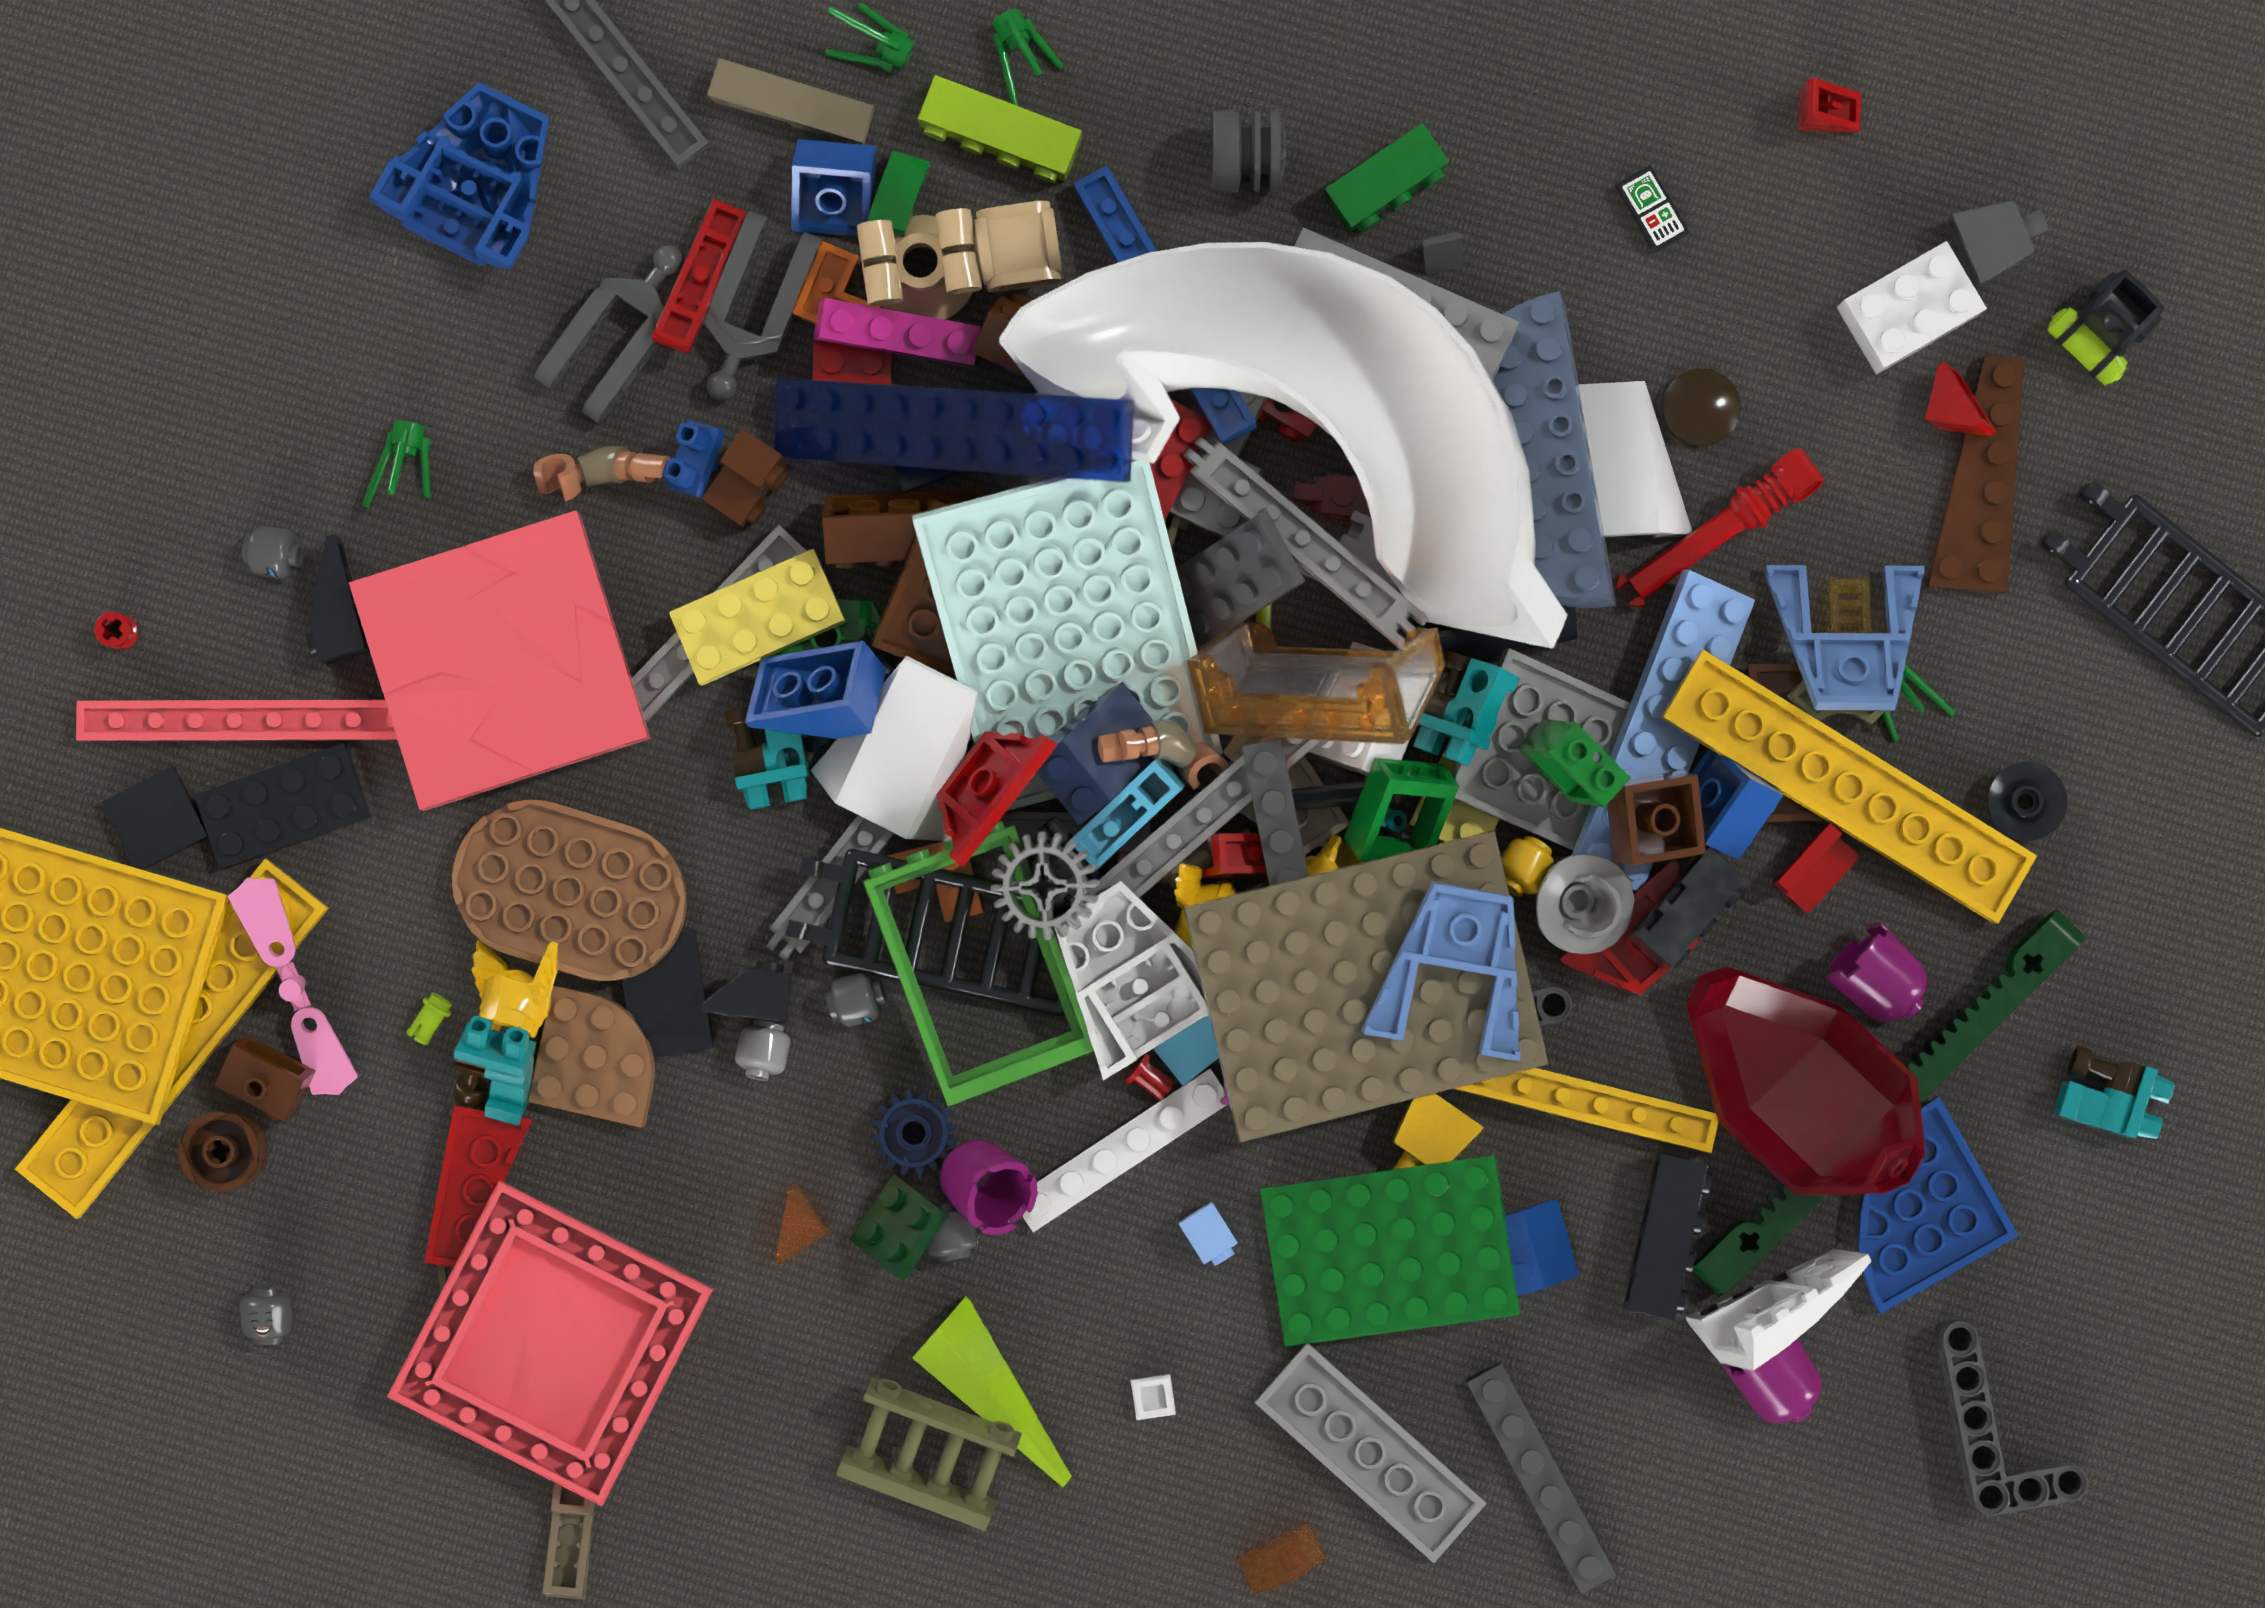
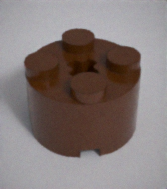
(207, 1135)

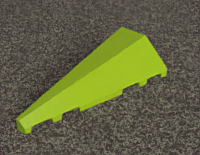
(973, 1369)

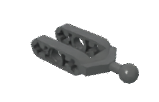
(638, 294)
(739, 343)

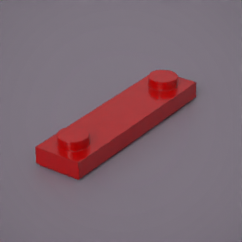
(699, 277)

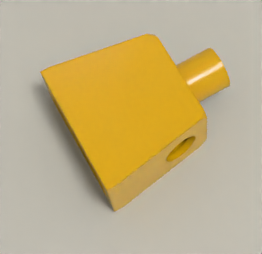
(1432, 1132)

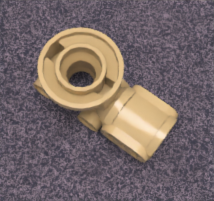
(1002, 248)

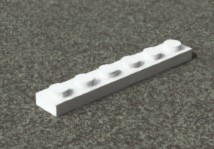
(1125, 1148)

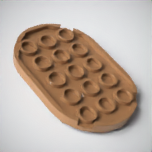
(569, 879)

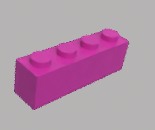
(896, 332)

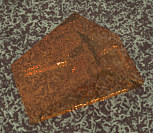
(800, 1224)
(1282, 1559)

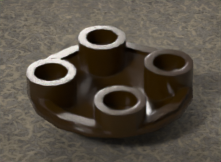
(1701, 407)

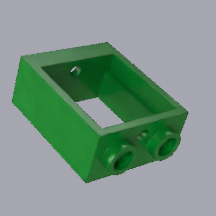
(1564, 757)
(1404, 778)

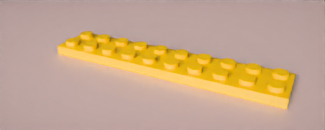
(1849, 786)
(90, 1143)

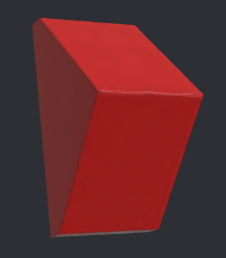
(1828, 107)
(1955, 406)

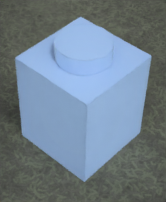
(1209, 1234)

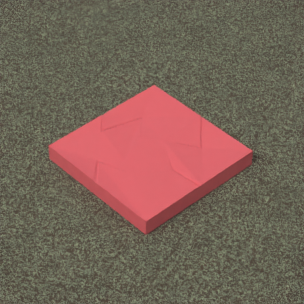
(499, 660)
(550, 1343)

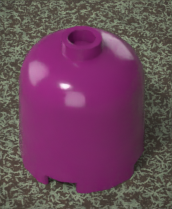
(1880, 976)
(988, 1186)
(1782, 1386)

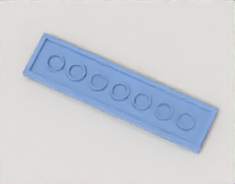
(1697, 618)

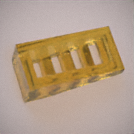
(1849, 586)

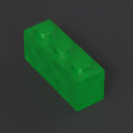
(1387, 180)

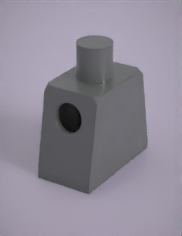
(1994, 239)

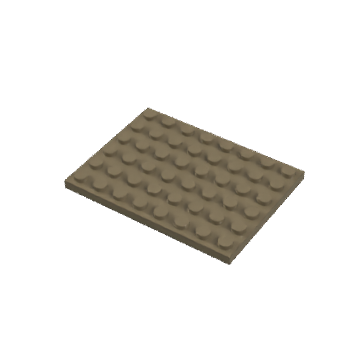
(1300, 968)

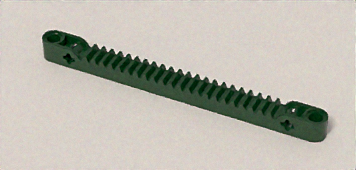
(2049, 944)

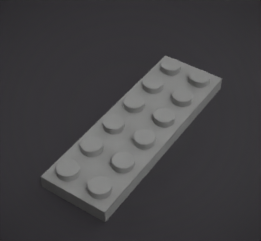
(1370, 1452)

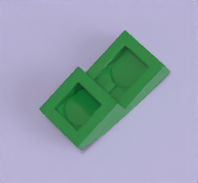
(899, 191)

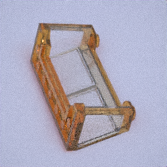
(1314, 693)

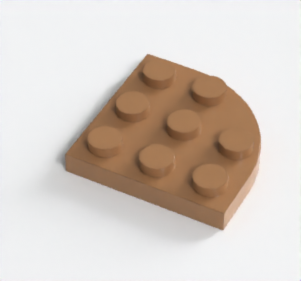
(593, 1059)

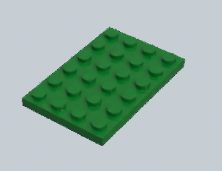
(1390, 1251)

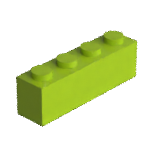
(999, 129)

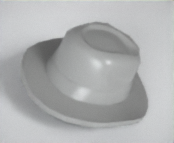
(1584, 904)

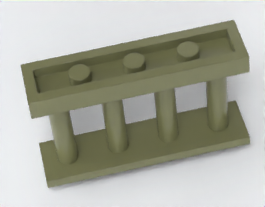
(926, 1491)

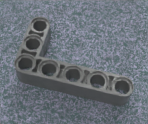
(1986, 1434)

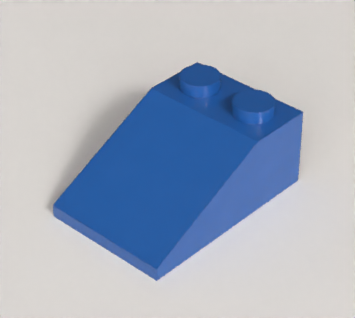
(818, 691)

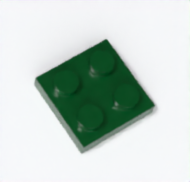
(898, 1227)

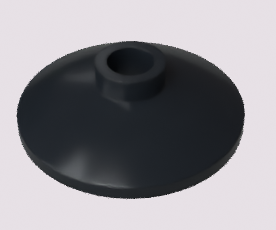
(2046, 797)

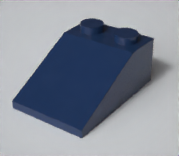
(1075, 767)

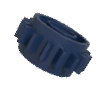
(892, 1132)

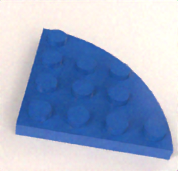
(1932, 1222)

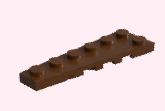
(1979, 510)

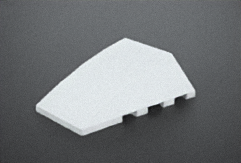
(1631, 463)
(908, 756)
(1130, 978)
(1775, 1312)

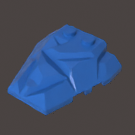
(471, 178)

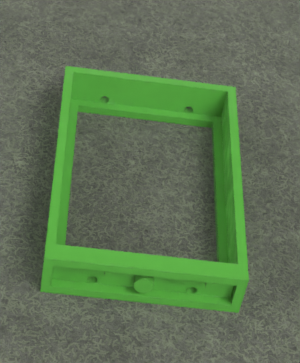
(1011, 1066)

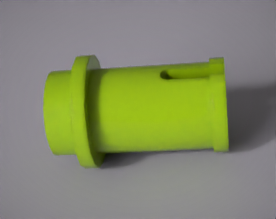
(429, 1018)

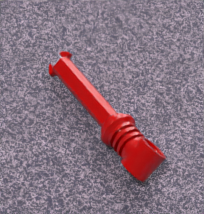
(1791, 479)

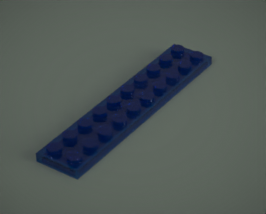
(955, 429)

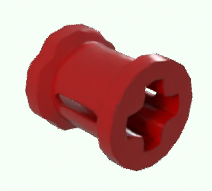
(105, 634)

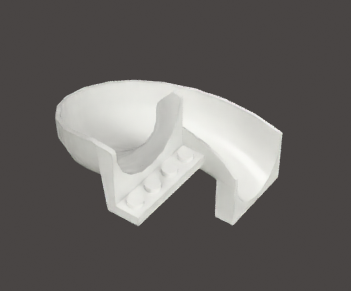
(1352, 357)

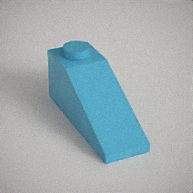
(1129, 811)

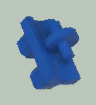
(694, 458)

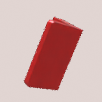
(1236, 857)
(1816, 868)

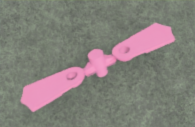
(266, 921)

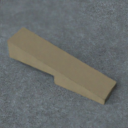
(790, 102)
(568, 1545)

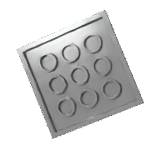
(1505, 781)

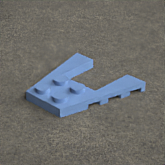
(1849, 668)
(1462, 932)

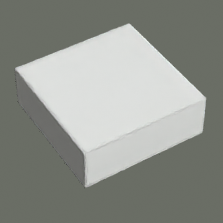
(1153, 1396)

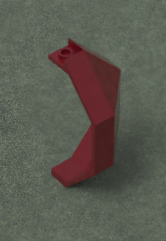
(1806, 1087)

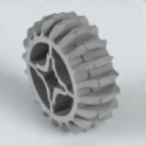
(1045, 867)

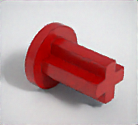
(1149, 1077)

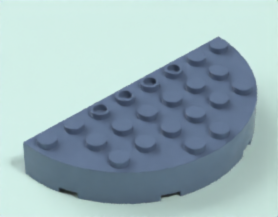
(1546, 406)

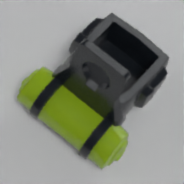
(2106, 327)

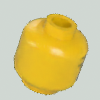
(1526, 865)

